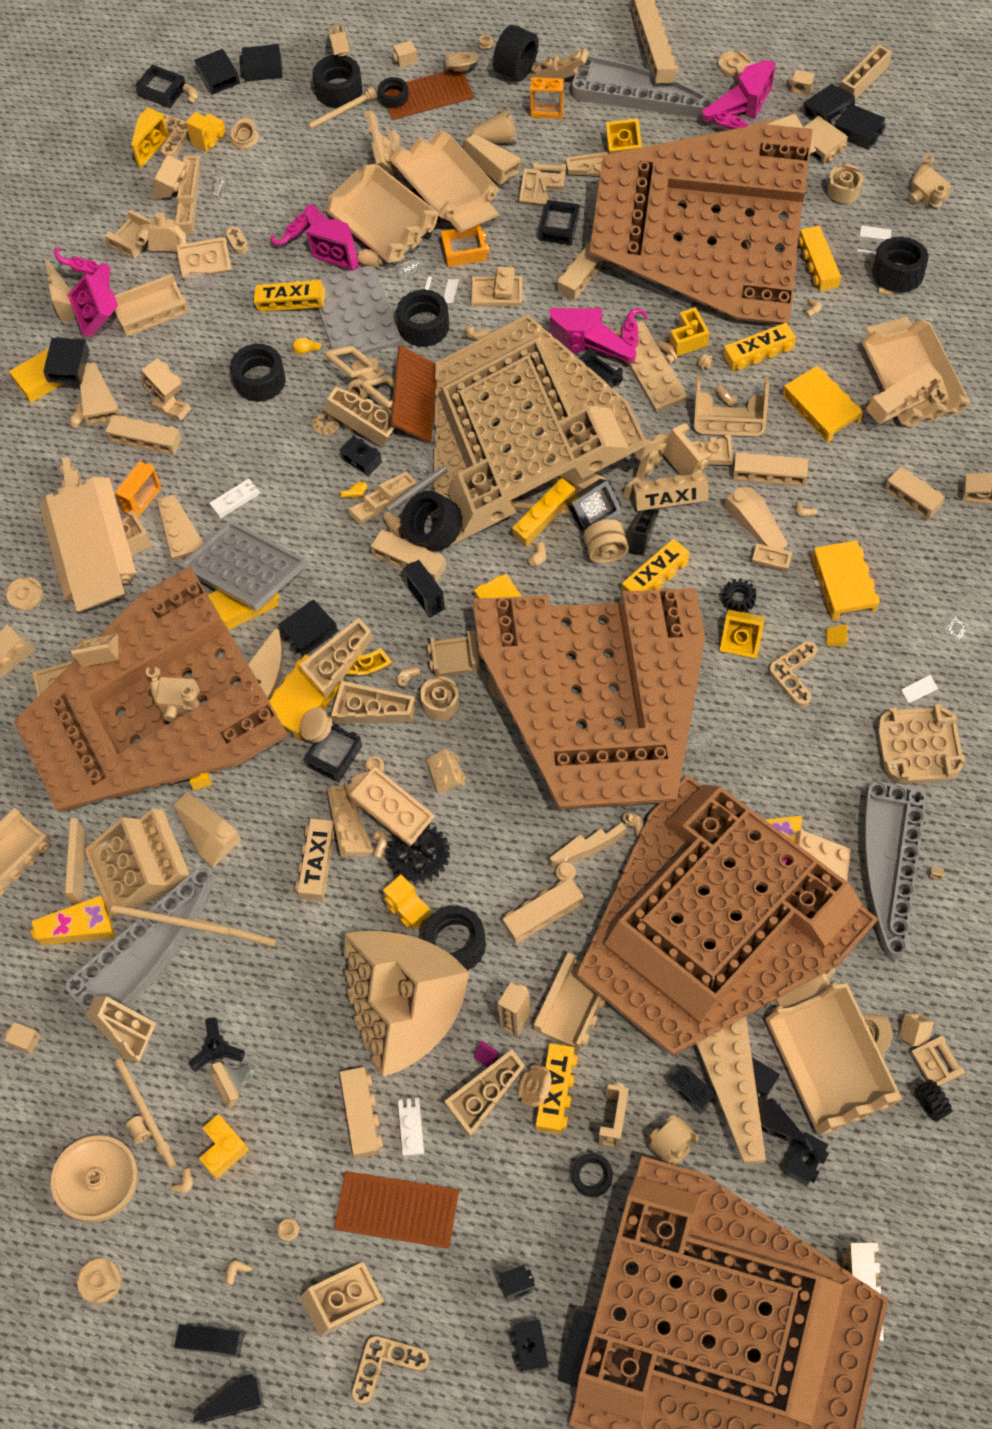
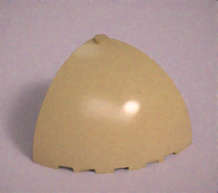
(402, 995)

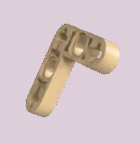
(176, 133)
(788, 668)
(384, 1355)

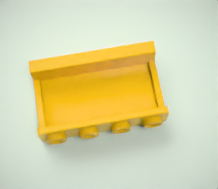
(821, 402)
(844, 578)
(296, 698)

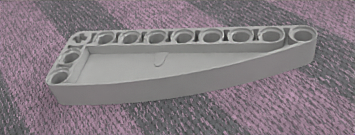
(634, 87)
(884, 847)
(148, 954)

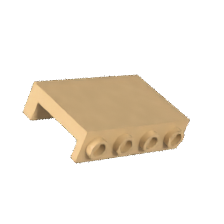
(150, 305)
(18, 846)
(569, 1007)

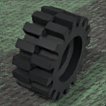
(743, 587)
(933, 1100)

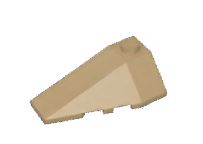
(59, 294)
(755, 516)
(207, 830)

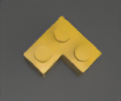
(205, 130)
(691, 334)
(403, 901)
(227, 1147)

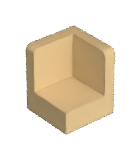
(916, 1029)

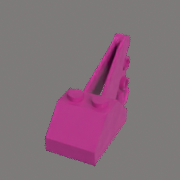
(746, 97)
(327, 238)
(91, 296)
(584, 329)

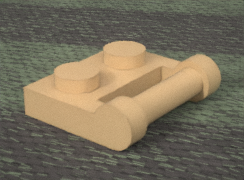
(552, 180)
(931, 1064)

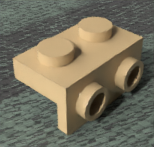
(446, 770)

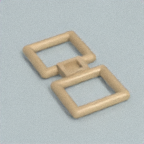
(366, 374)

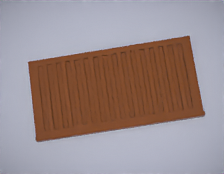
(432, 93)
(414, 394)
(397, 1209)

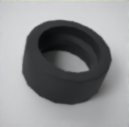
(393, 101)
(592, 1158)

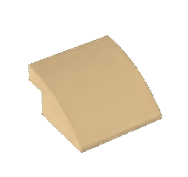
(136, 860)

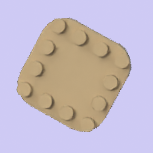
(920, 745)

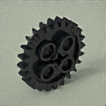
(407, 866)

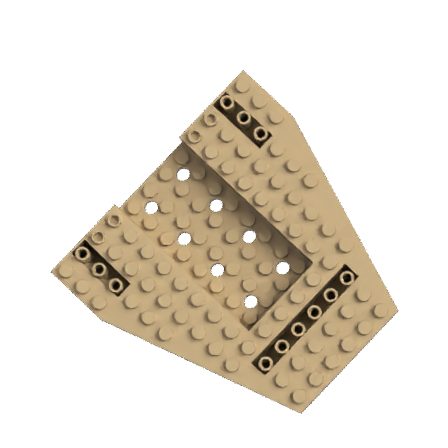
(494, 382)

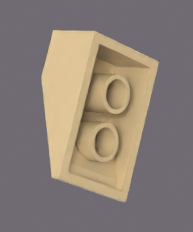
(341, 1299)

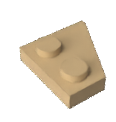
(533, 188)

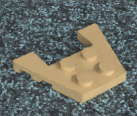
(383, 147)
(650, 458)

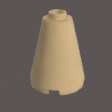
(497, 129)

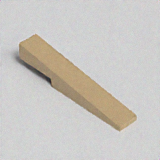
(188, 194)

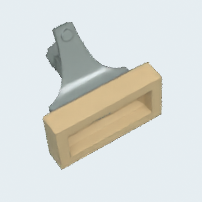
(229, 1081)

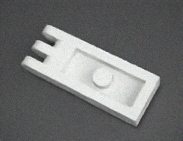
(234, 498)
(411, 1128)

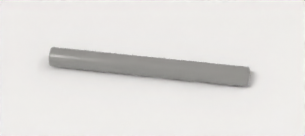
(428, 480)

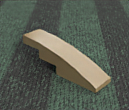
(377, 501)
(582, 848)

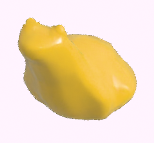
(304, 345)
(356, 490)

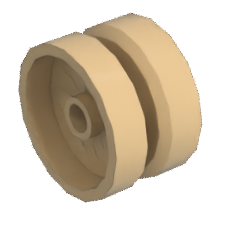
(606, 541)

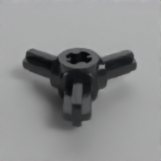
(222, 1051)

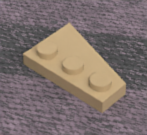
(719, 449)
(829, 853)

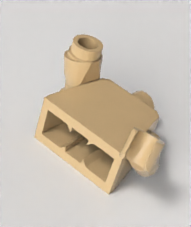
(928, 185)
(161, 234)
(173, 695)

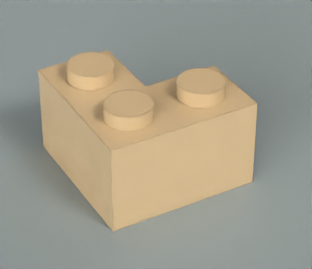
(160, 380)

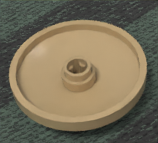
(94, 1179)

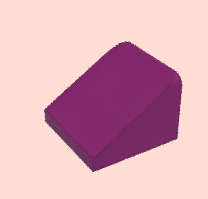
(486, 1054)

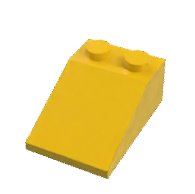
(148, 135)

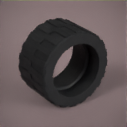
(515, 52)
(333, 68)
(902, 251)
(423, 333)
(260, 388)
(447, 526)
(458, 916)

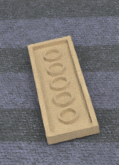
(654, 372)

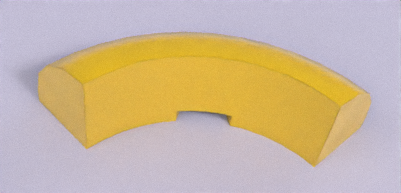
(370, 663)

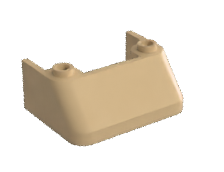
(730, 420)

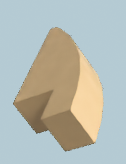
(268, 664)

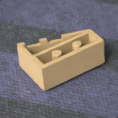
(121, 1026)

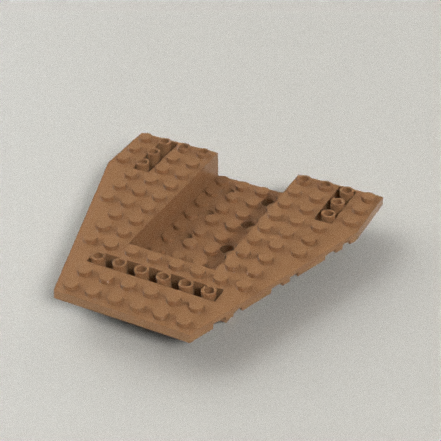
(734, 170)
(654, 665)
(88, 749)
(785, 937)
(812, 1346)

